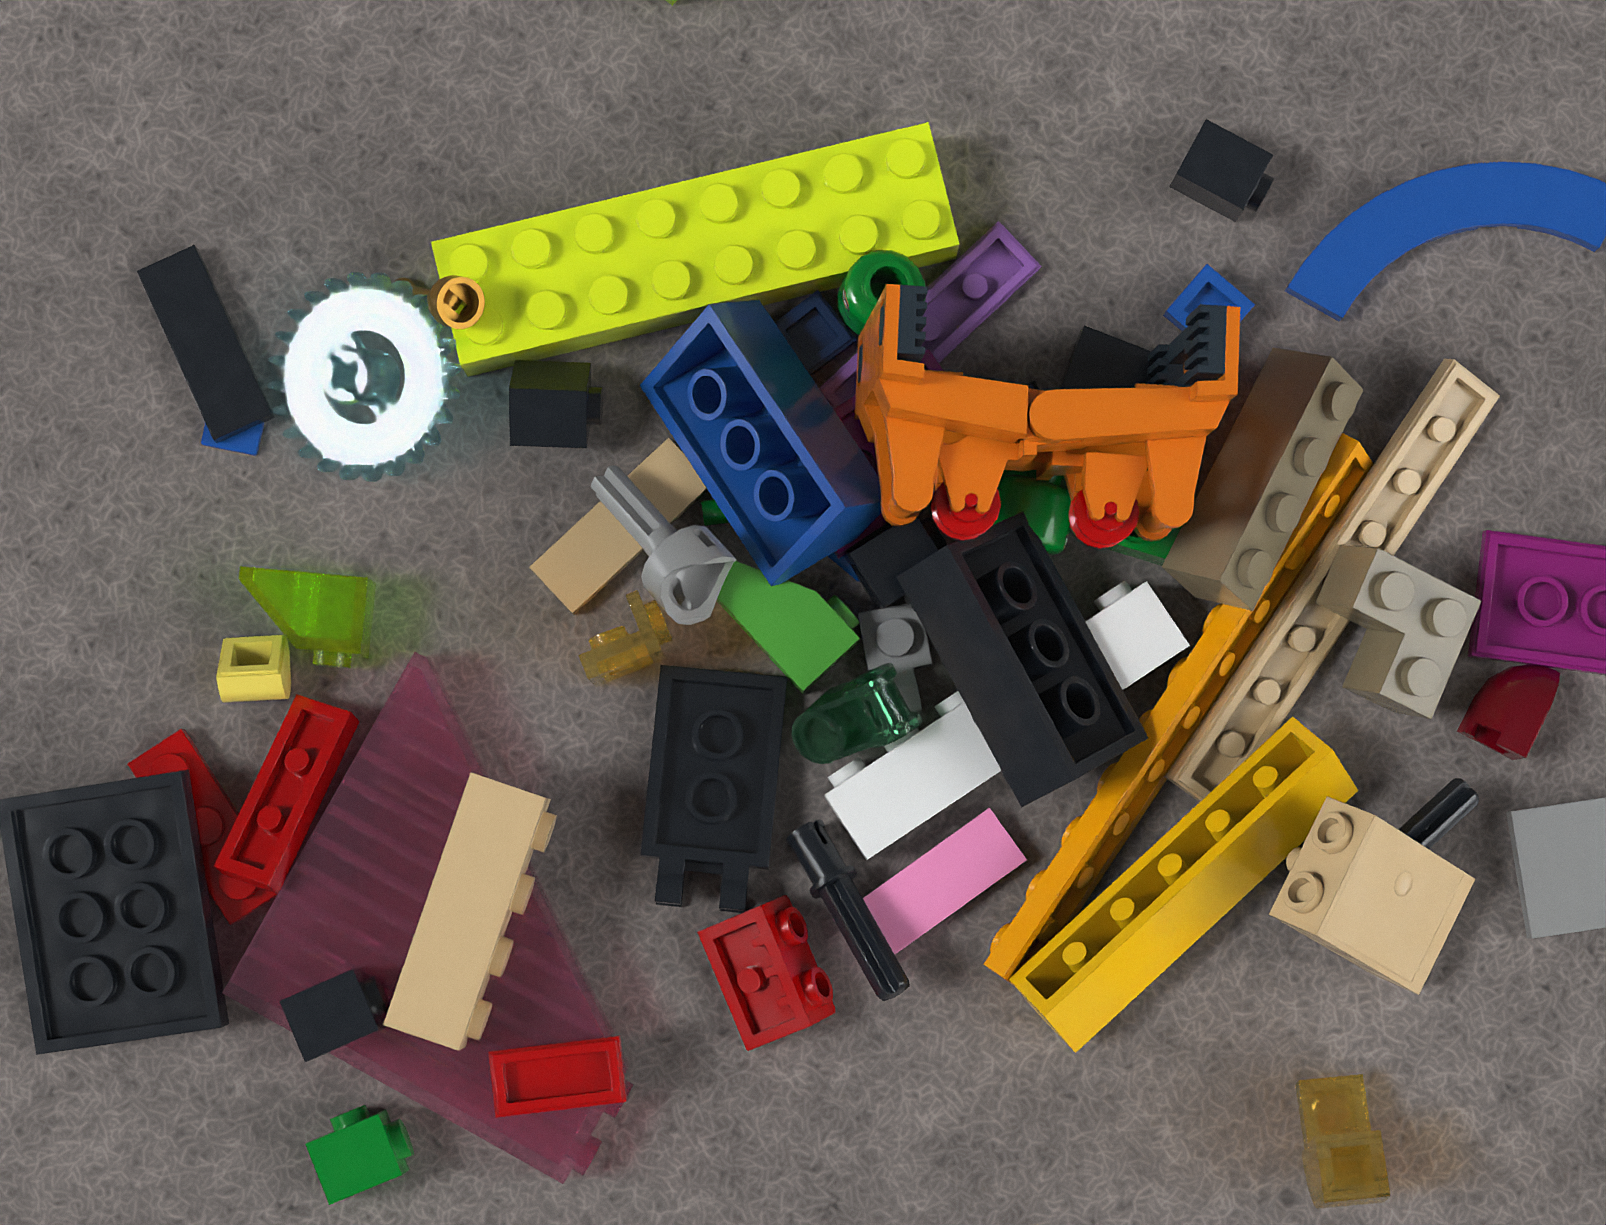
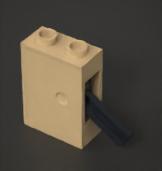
(1379, 888)

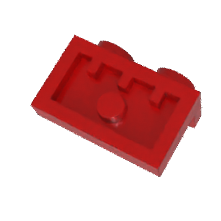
(768, 972)

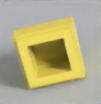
(254, 669)

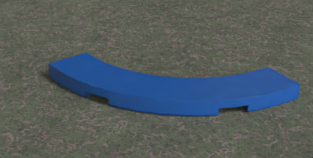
(1442, 205)

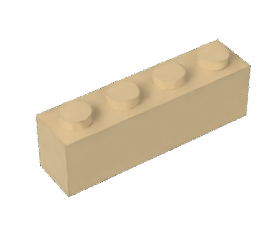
(468, 913)

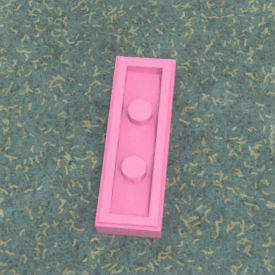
(943, 880)

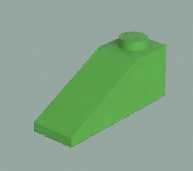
(789, 623)

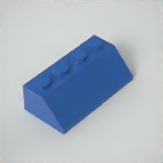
(764, 439)

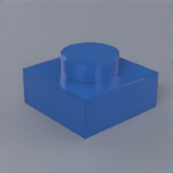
(1206, 289)

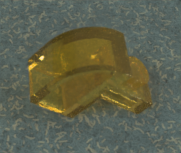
(1340, 1152)

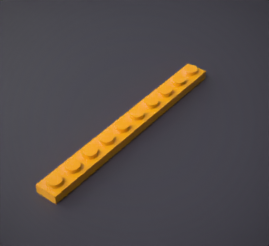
(1192, 688)

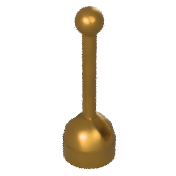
(448, 295)

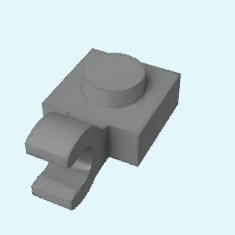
(900, 639)

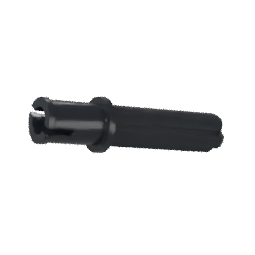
(835, 885)

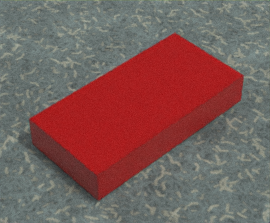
(557, 1076)

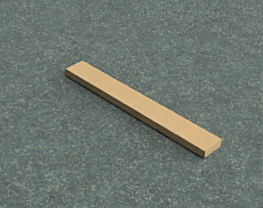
(1305, 632)

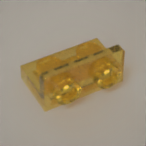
(618, 653)

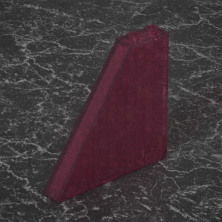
(359, 904)

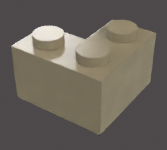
(1410, 625)

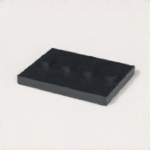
(112, 912)

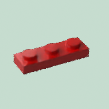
(286, 793)
(214, 819)

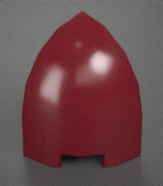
(1511, 709)

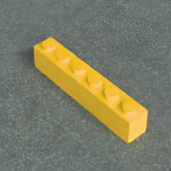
(1183, 884)

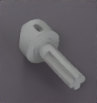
(683, 564)

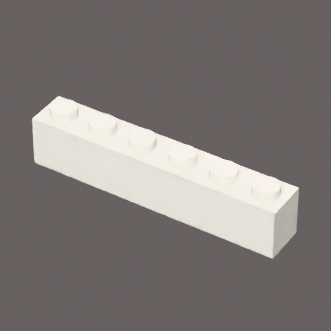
(951, 756)

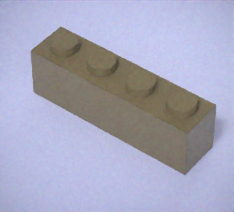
(1263, 478)

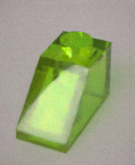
(317, 611)

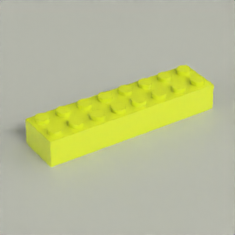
(695, 243)

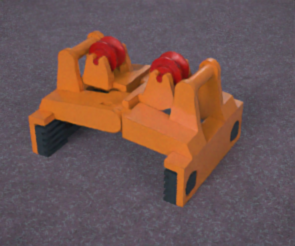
(1122, 450)

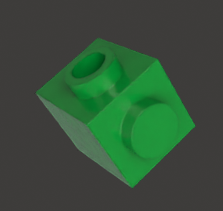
(359, 1153)

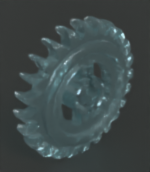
(334, 366)

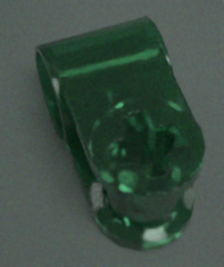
(864, 716)

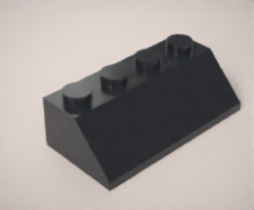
(1022, 658)

